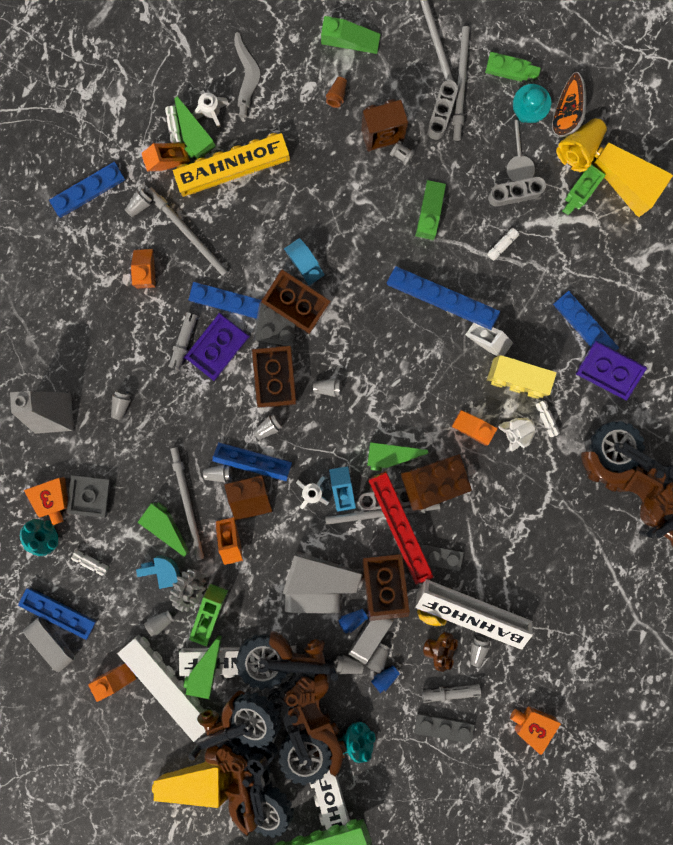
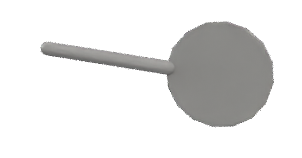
(520, 166)

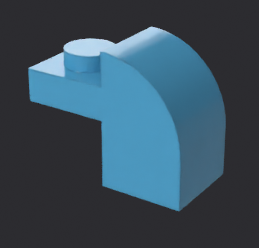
(304, 261)
(164, 567)

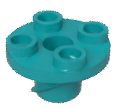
(531, 103)
(39, 537)
(359, 742)

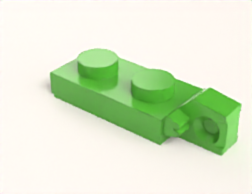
(511, 67)
(583, 189)

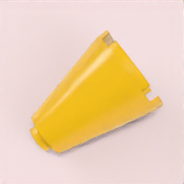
(582, 145)

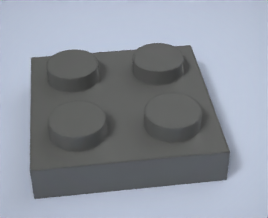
(273, 327)
(88, 496)

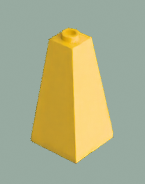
(632, 177)
(193, 785)

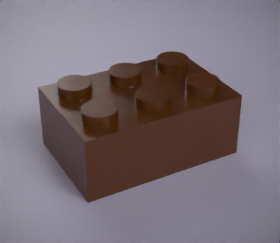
(384, 124)
(274, 377)
(436, 482)
(385, 587)

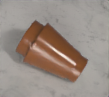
(336, 93)

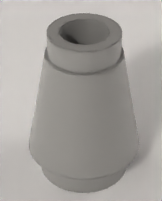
(138, 203)
(328, 387)
(120, 403)
(268, 427)
(218, 473)
(158, 623)
(479, 649)
(378, 658)
(348, 665)

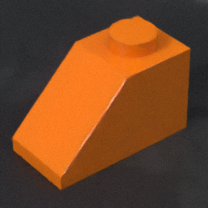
(164, 156)
(143, 269)
(474, 427)
(228, 541)
(111, 682)

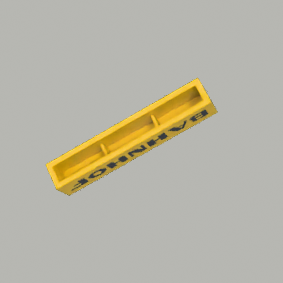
(231, 164)

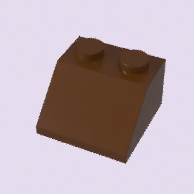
(248, 497)

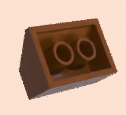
(296, 301)

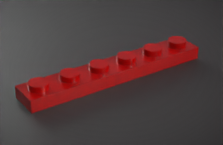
(400, 527)

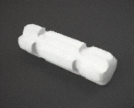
(173, 124)
(503, 244)
(547, 418)
(89, 562)

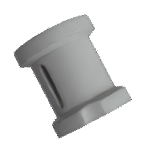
(396, 152)

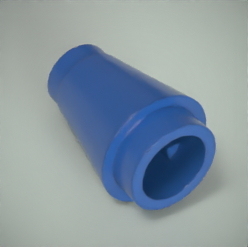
(352, 620)
(384, 679)

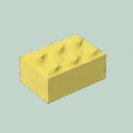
(521, 377)

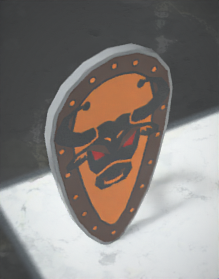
(570, 107)

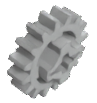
(188, 590)

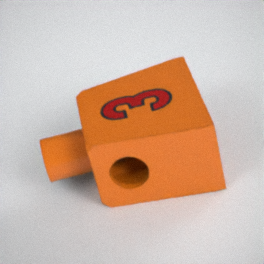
(49, 499)
(535, 727)

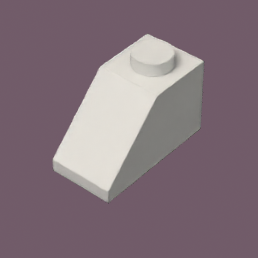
(492, 340)

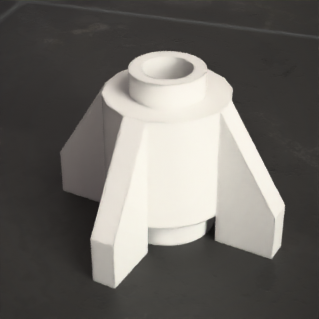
(209, 106)
(519, 432)
(312, 486)

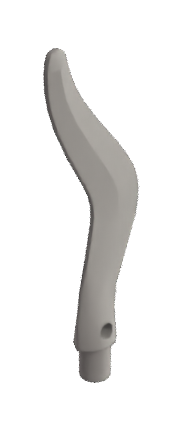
(251, 78)

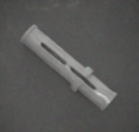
(183, 341)
(451, 693)

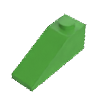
(348, 35)
(193, 134)
(430, 210)
(389, 455)
(162, 525)
(208, 614)
(202, 677)

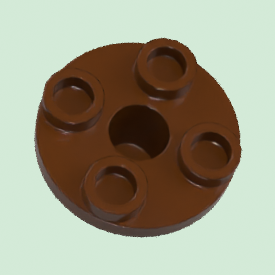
(441, 651)

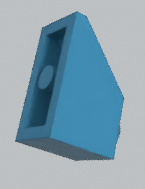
(342, 488)

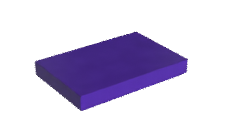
(217, 347)
(611, 370)

